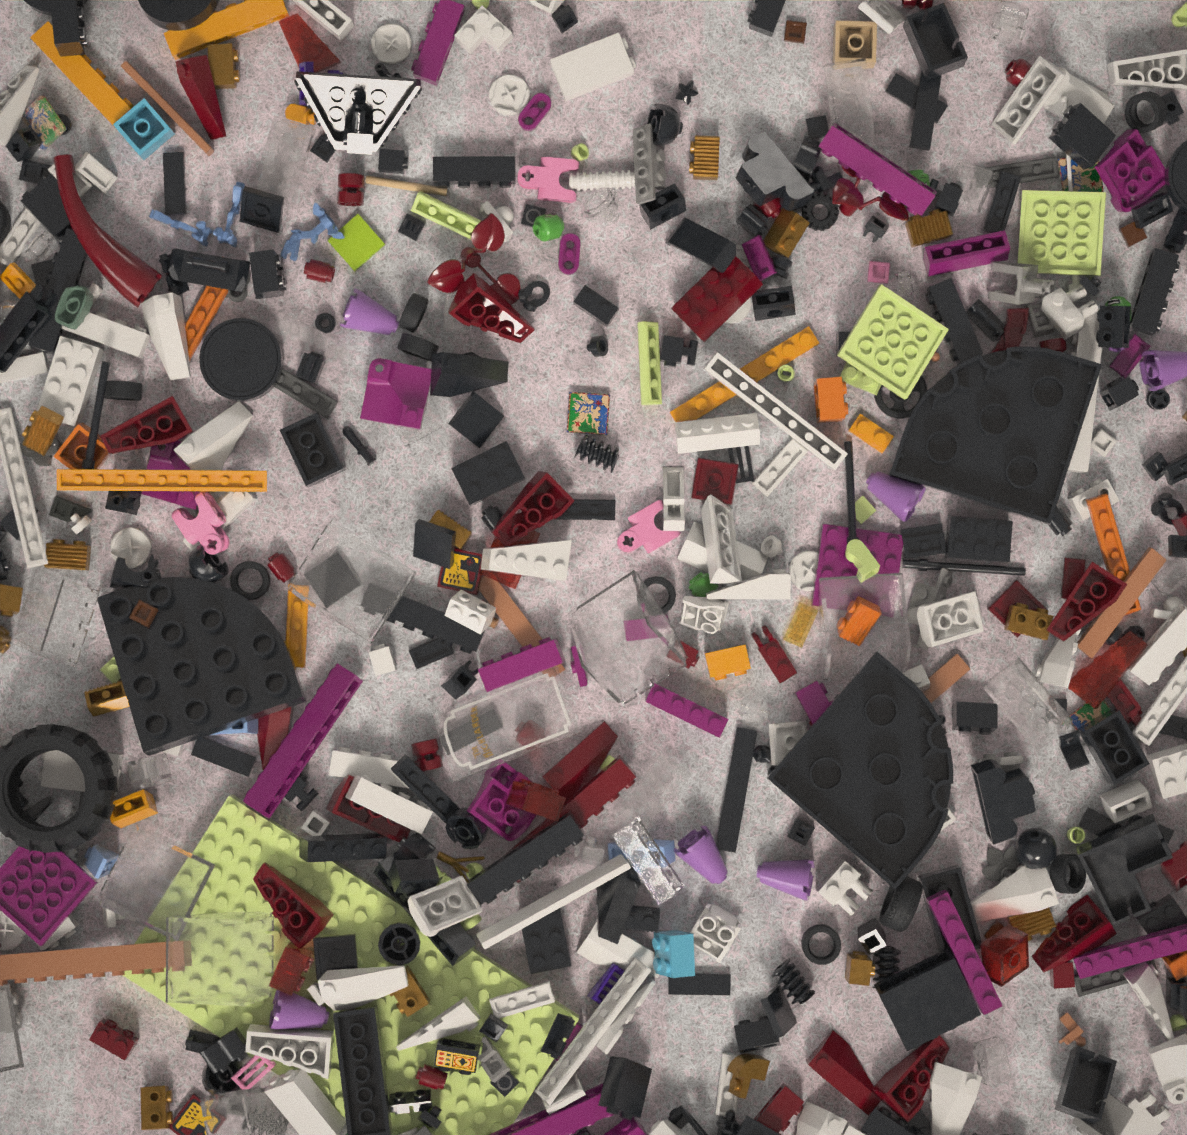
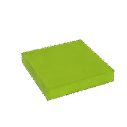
(359, 243)

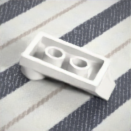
(1079, 92)
(950, 619)
(443, 906)

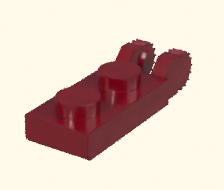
(774, 656)

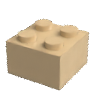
(855, 41)

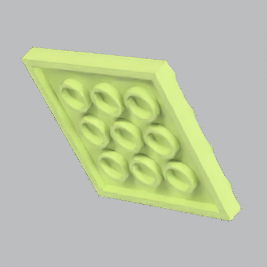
(1062, 231)
(892, 342)

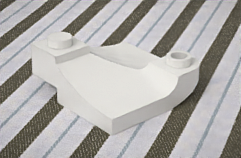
(1171, 1067)

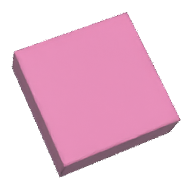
(878, 272)

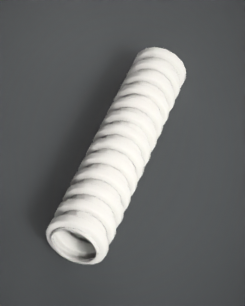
(603, 180)

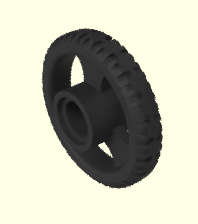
(898, 410)

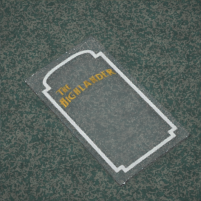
(505, 723)

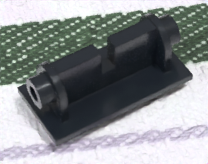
(1176, 239)
(174, 286)
(985, 320)
(561, 1028)
(199, 1040)
(419, 1099)

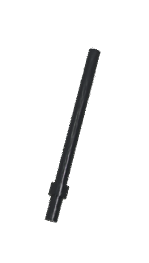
(88, 462)
(850, 490)
(924, 565)

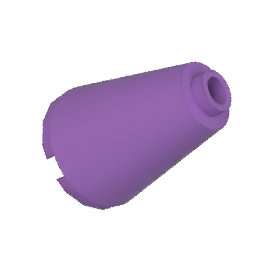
(367, 315)
(1163, 368)
(896, 493)
(702, 854)
(788, 876)
(296, 1012)

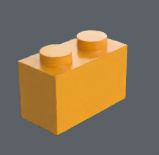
(727, 661)
(133, 808)

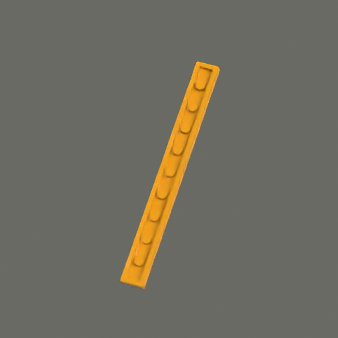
(162, 480)

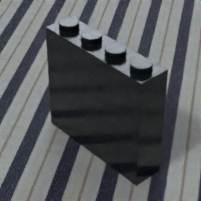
(927, 999)

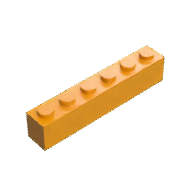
(224, 25)
(84, 77)

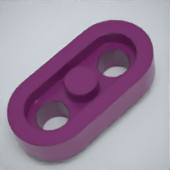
(534, 112)
(569, 254)

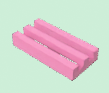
(240, 1083)

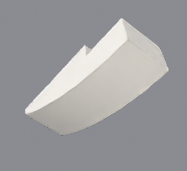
(673, 499)

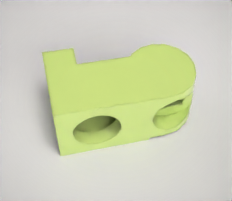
(862, 559)

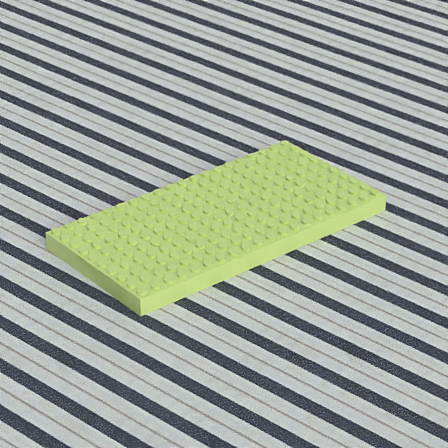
(238, 846)

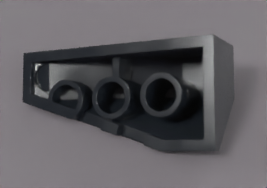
(461, 373)
(615, 903)

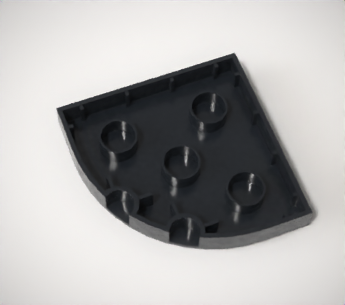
(1000, 429)
(199, 664)
(874, 770)

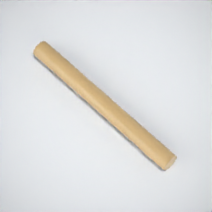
(406, 185)

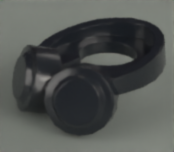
(527, 291)
(1159, 510)

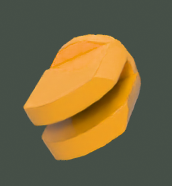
(300, 114)

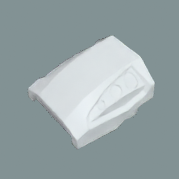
(703, 613)
(715, 931)

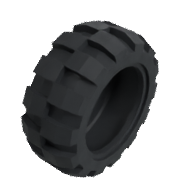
(97, 800)

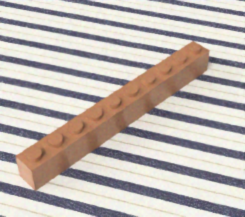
(82, 962)

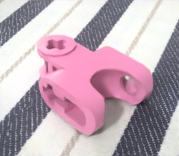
(546, 179)
(206, 526)
(644, 530)

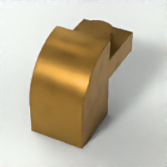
(745, 1068)

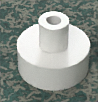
(80, 523)
(771, 546)

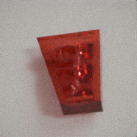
(306, 44)

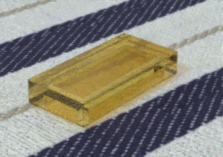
(800, 625)

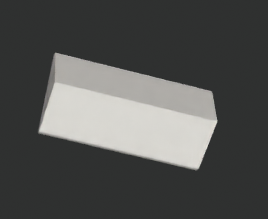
(1028, 99)
(720, 542)
(694, 554)

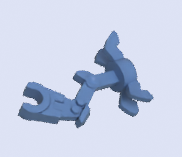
(200, 234)
(227, 236)
(293, 244)

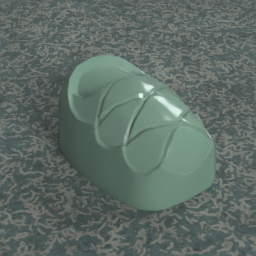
(74, 306)

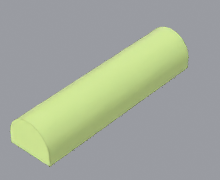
(444, 214)
(649, 363)

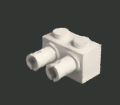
(1062, 312)
(837, 884)

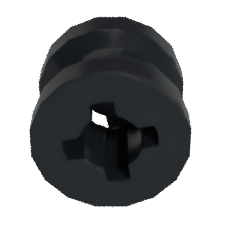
(781, 265)
(1161, 401)

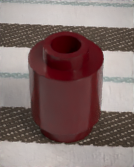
(319, 271)
(281, 567)
(431, 1077)

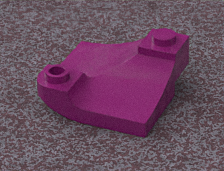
(1131, 171)
(396, 394)
(168, 460)
(491, 804)

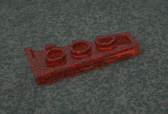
(1106, 670)

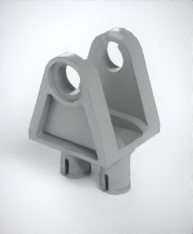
(1027, 283)

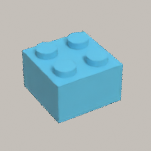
(143, 129)
(674, 953)

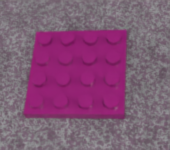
(832, 560)
(41, 890)

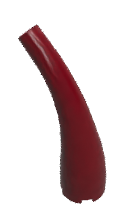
(120, 266)

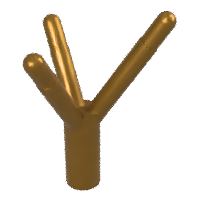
(454, 862)

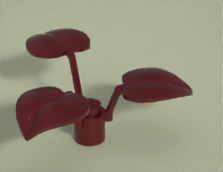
(851, 199)
(486, 235)

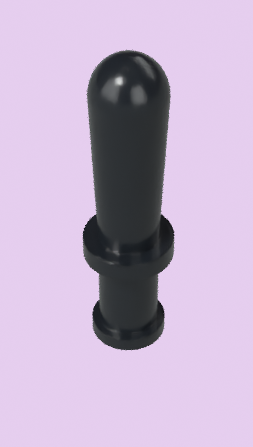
(355, 441)

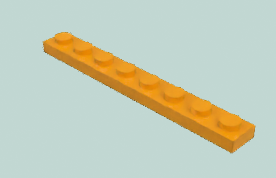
(756, 370)

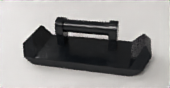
(703, 244)
(208, 270)

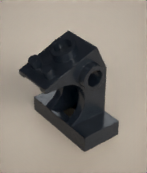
(124, 577)

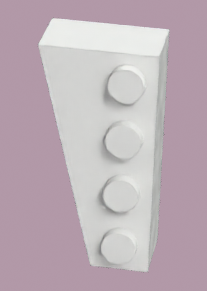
(1154, 71)
(538, 560)
(293, 1047)

